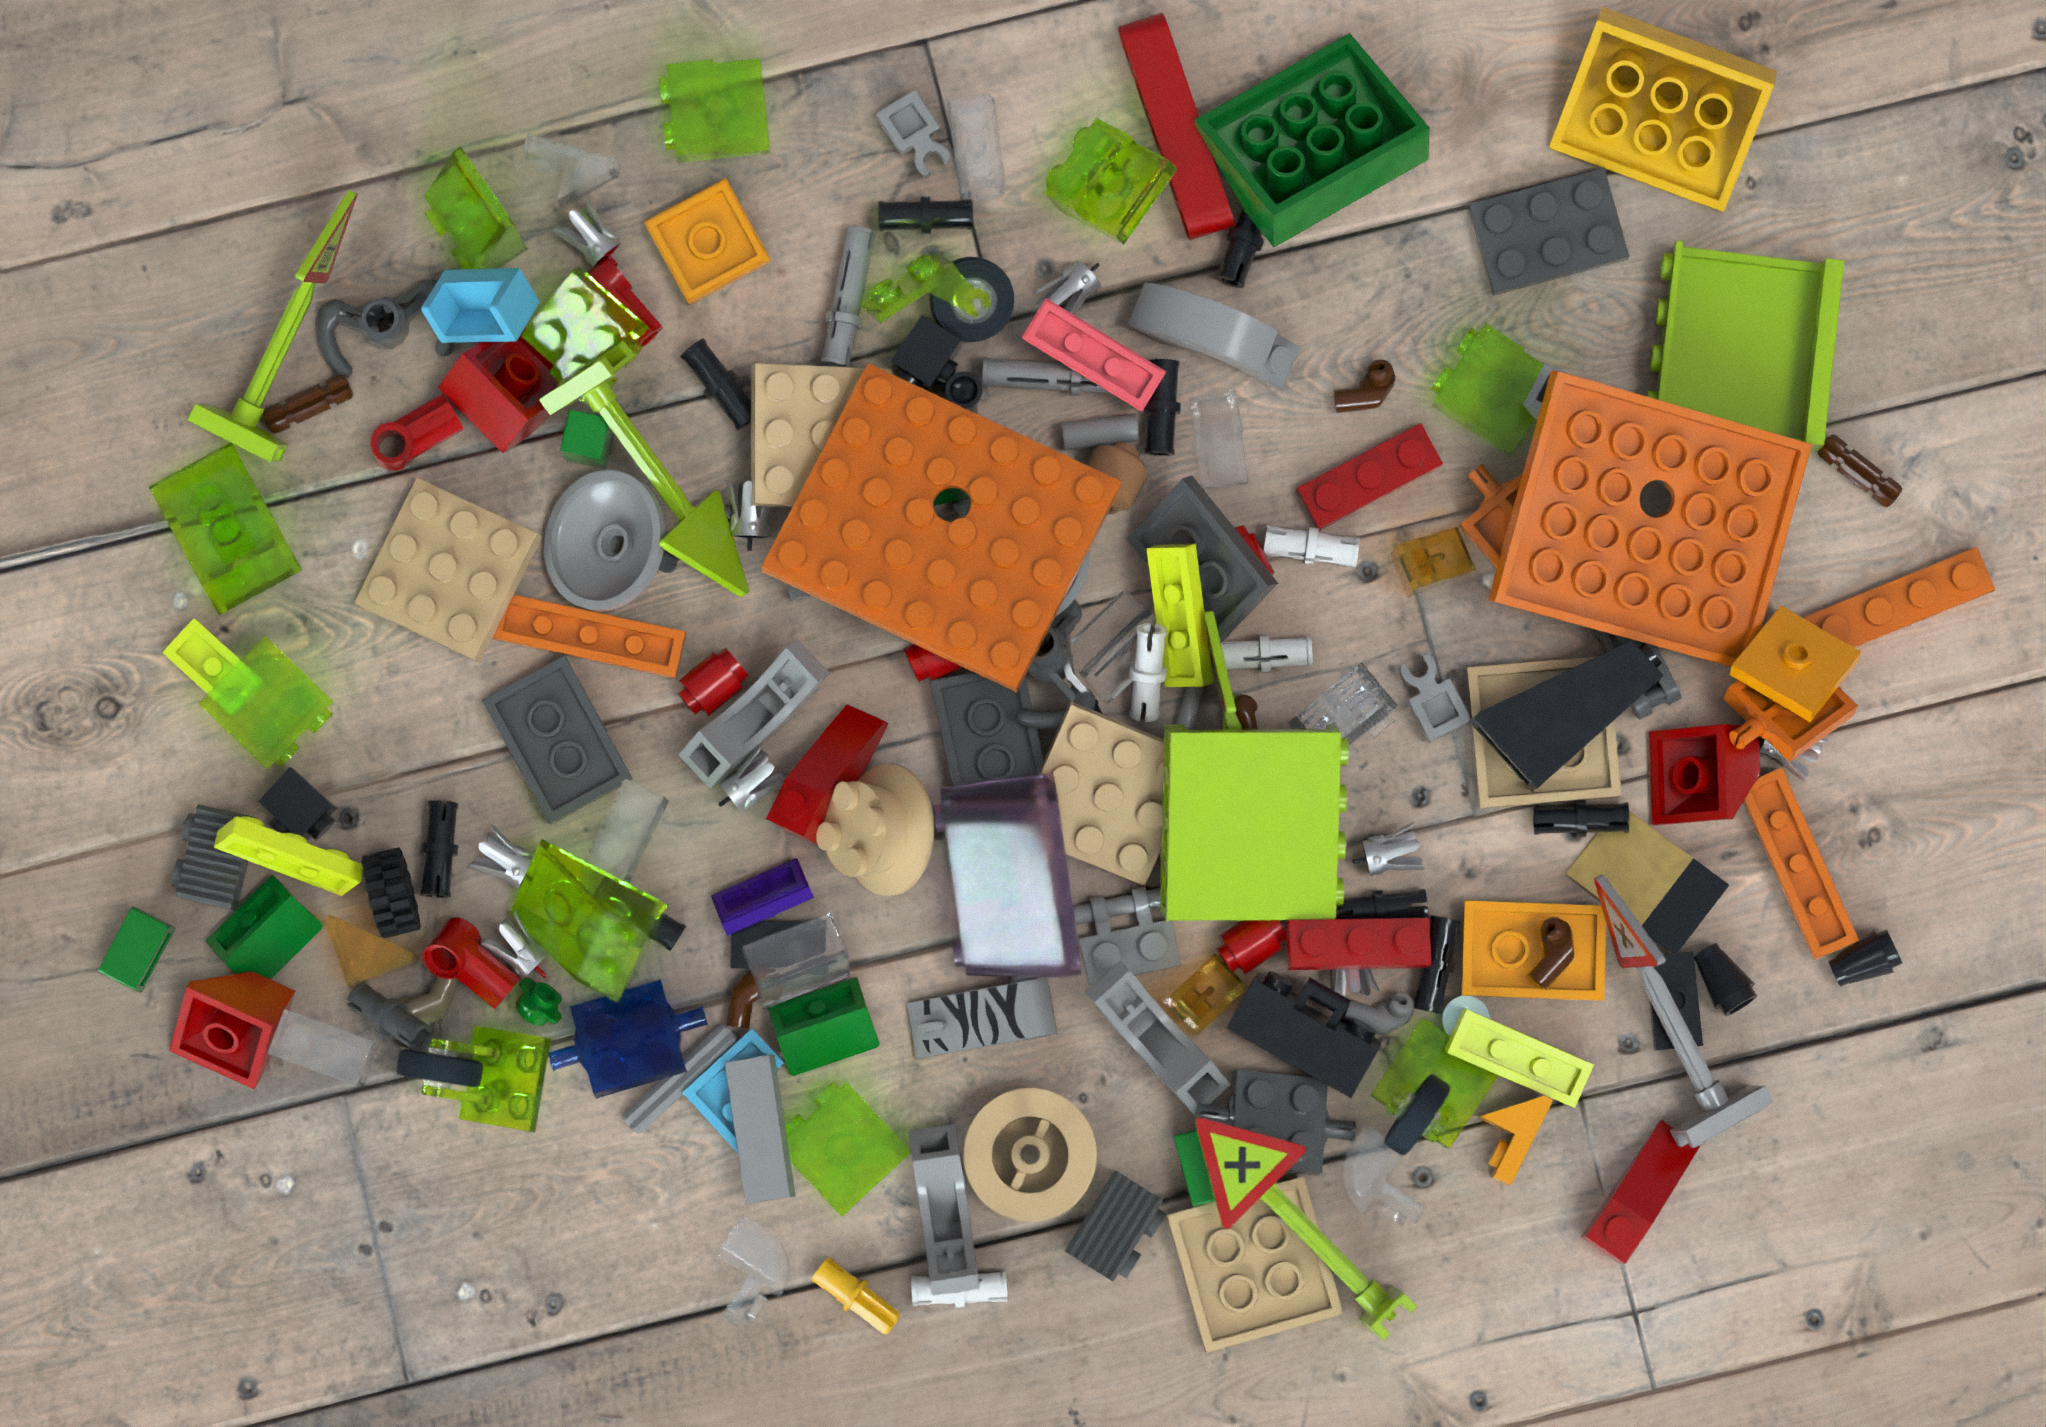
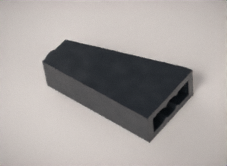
(1560, 716)

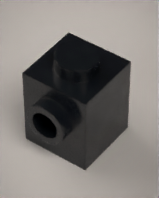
(927, 355)
(298, 806)

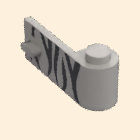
(982, 1017)

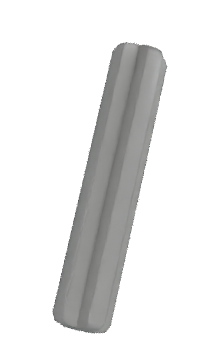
(670, 1089)

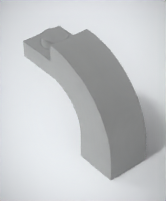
(1214, 330)
(755, 716)
(1156, 1038)
(944, 1210)

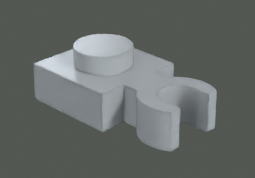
(911, 127)
(1436, 705)

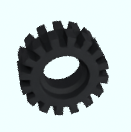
(390, 893)

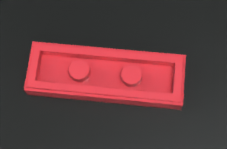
(1093, 354)

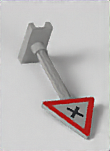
(1637, 950)

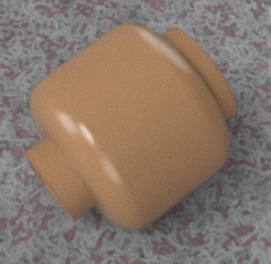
(1121, 463)

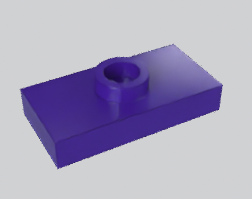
(762, 896)

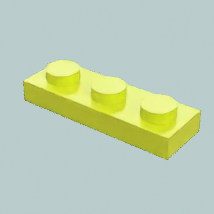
(1180, 610)
(289, 855)
(1518, 1057)

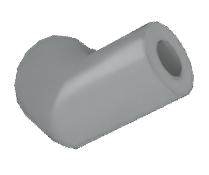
(1385, 1016)

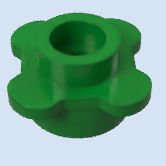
(538, 1003)

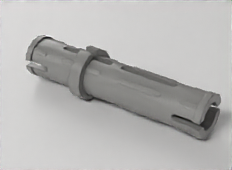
(850, 285)
(1035, 375)

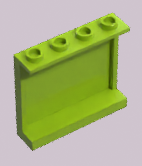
(1748, 339)
(1252, 824)

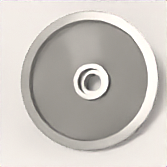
(587, 537)

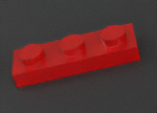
(1369, 476)
(1358, 944)

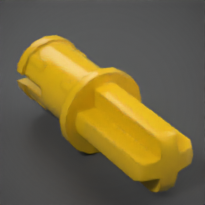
(856, 1295)

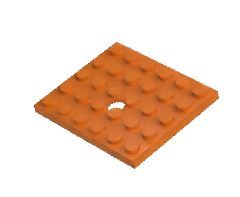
(1672, 580)
(957, 588)

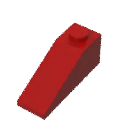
(835, 757)
(1639, 1195)

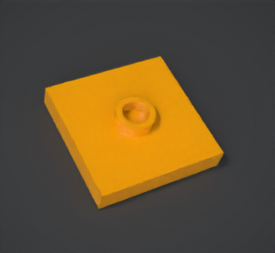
(707, 241)
(1795, 663)

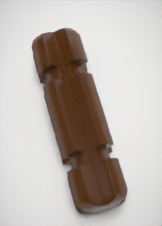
(308, 403)
(1860, 471)

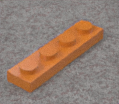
(1906, 600)
(592, 636)
(1798, 865)

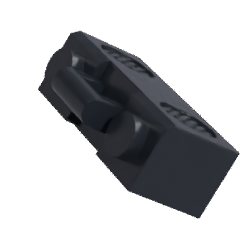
(1303, 1037)

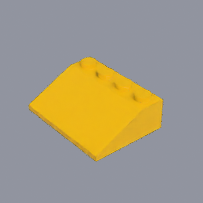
(1663, 109)

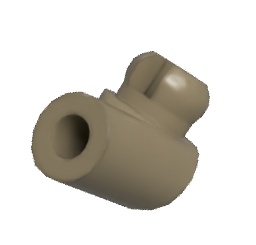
(435, 1004)

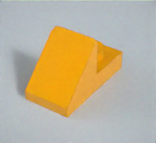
(1523, 1124)

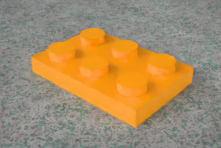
(1506, 944)

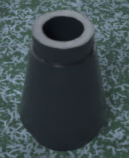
(1866, 959)
(1725, 980)

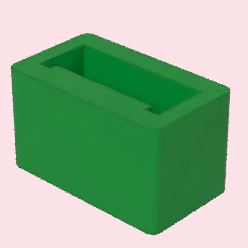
(587, 439)
(136, 949)
(1193, 1168)

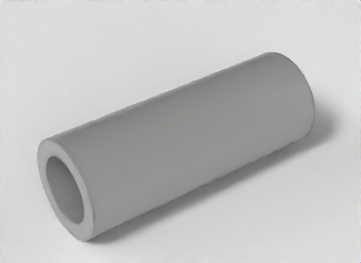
(1100, 431)

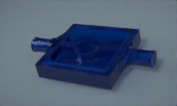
(628, 1040)

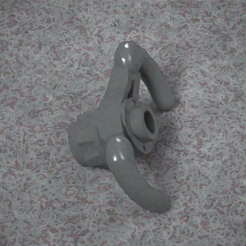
(371, 314)
(1052, 665)

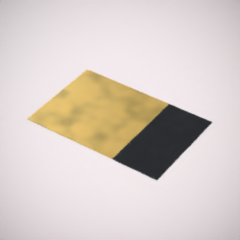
(1654, 879)

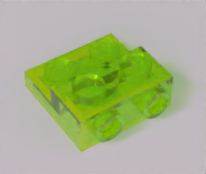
(715, 109)
(1108, 180)
(581, 325)
(1489, 388)
(267, 703)
(843, 1147)

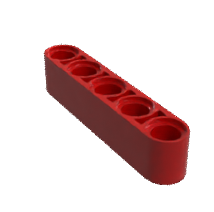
(1172, 123)

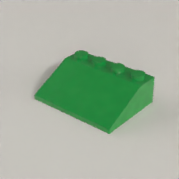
(1314, 139)

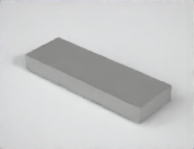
(760, 1129)

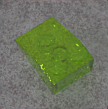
(472, 216)
(225, 528)
(587, 919)

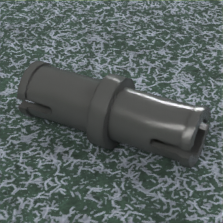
(390, 1017)

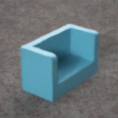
(480, 305)

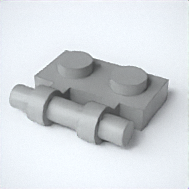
(1139, 948)

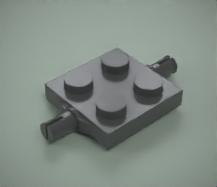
(1284, 1109)

